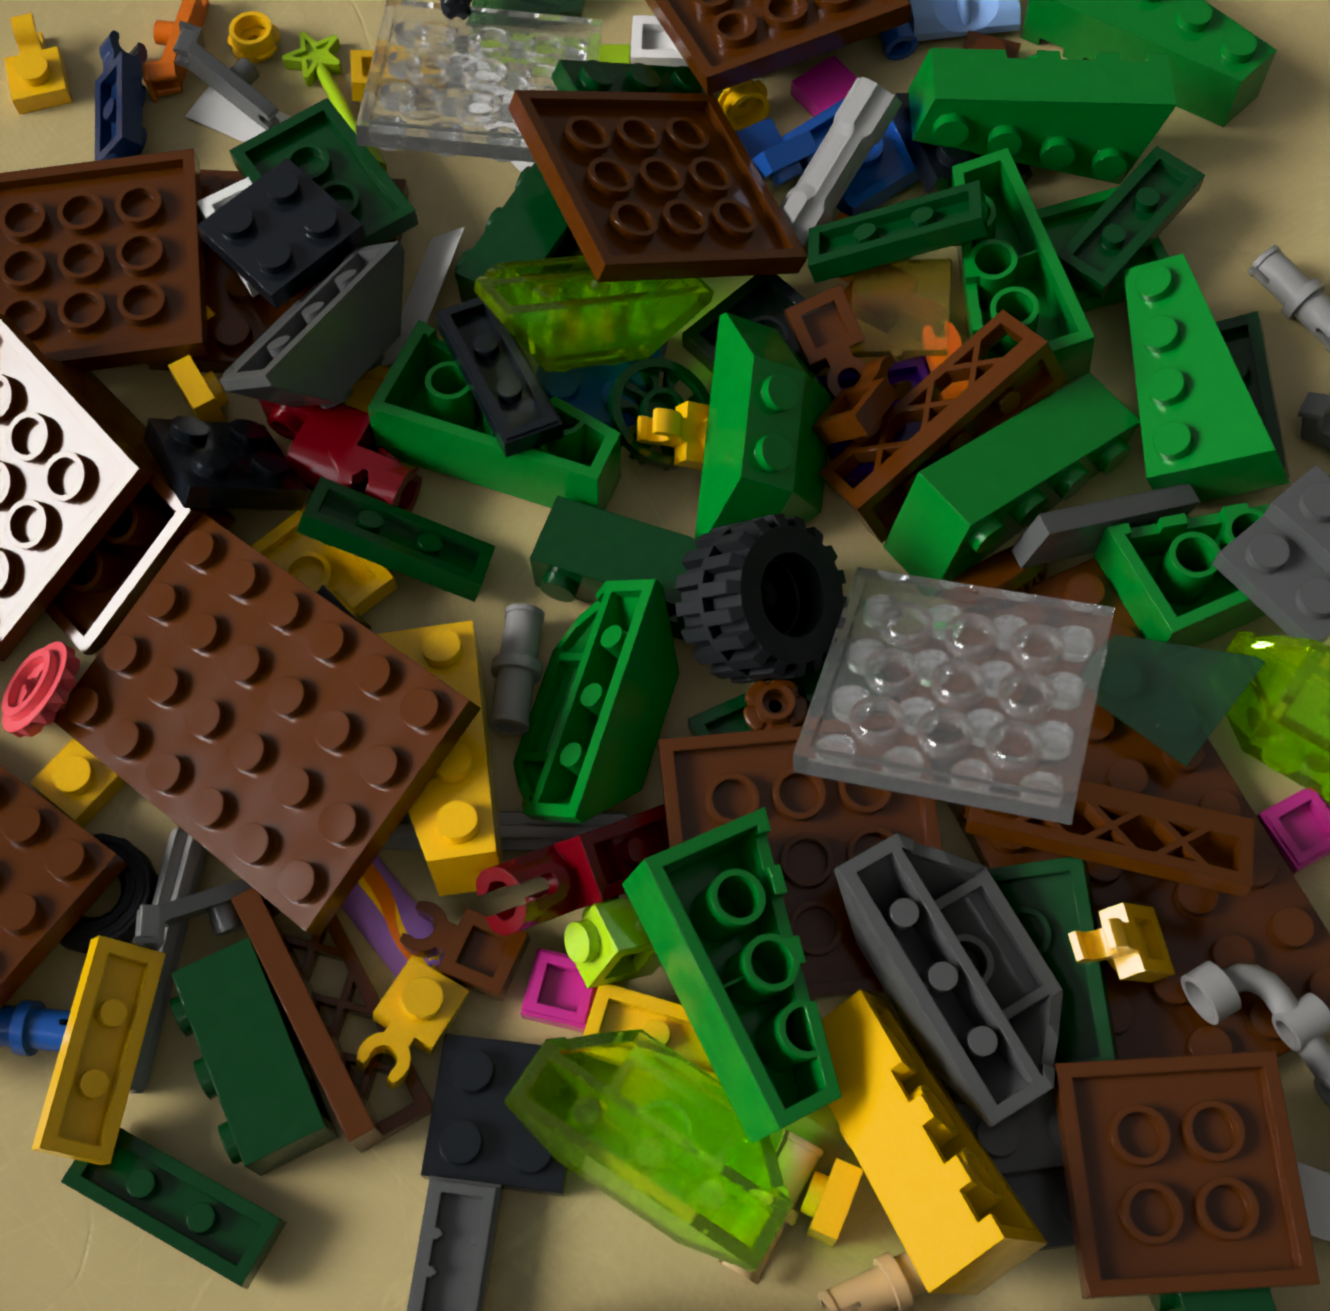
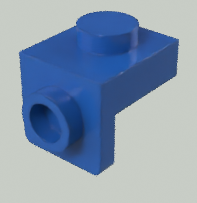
(776, 159)

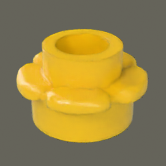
(253, 37)
(745, 104)

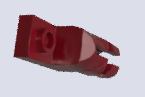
(342, 448)
(578, 870)

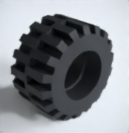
(726, 608)

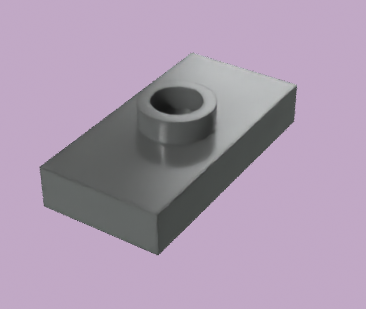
(455, 1246)

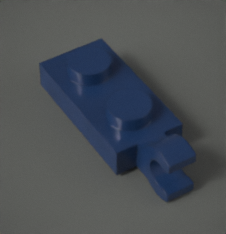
(119, 100)

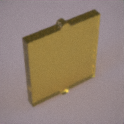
(903, 308)

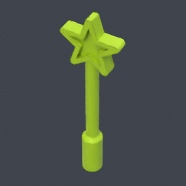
(318, 61)

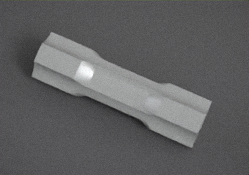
(855, 130)

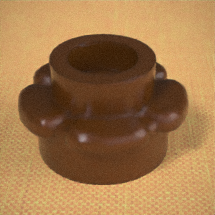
(763, 693)

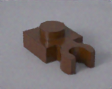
(827, 332)
(469, 950)

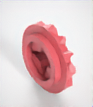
(39, 689)

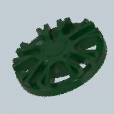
(647, 401)

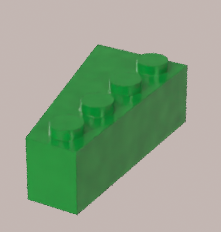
(1211, 57)
(1043, 108)
(1019, 269)
(1190, 395)
(435, 423)
(1008, 477)
(1169, 576)
(738, 971)

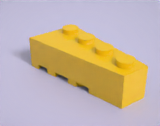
(459, 806)
(922, 1155)

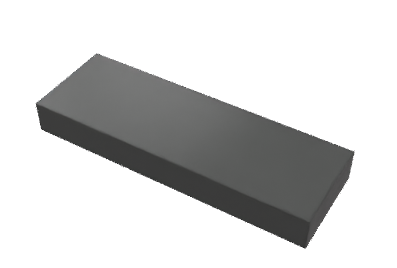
(1079, 528)

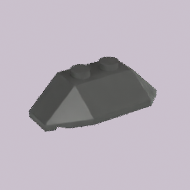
(328, 334)
(957, 971)

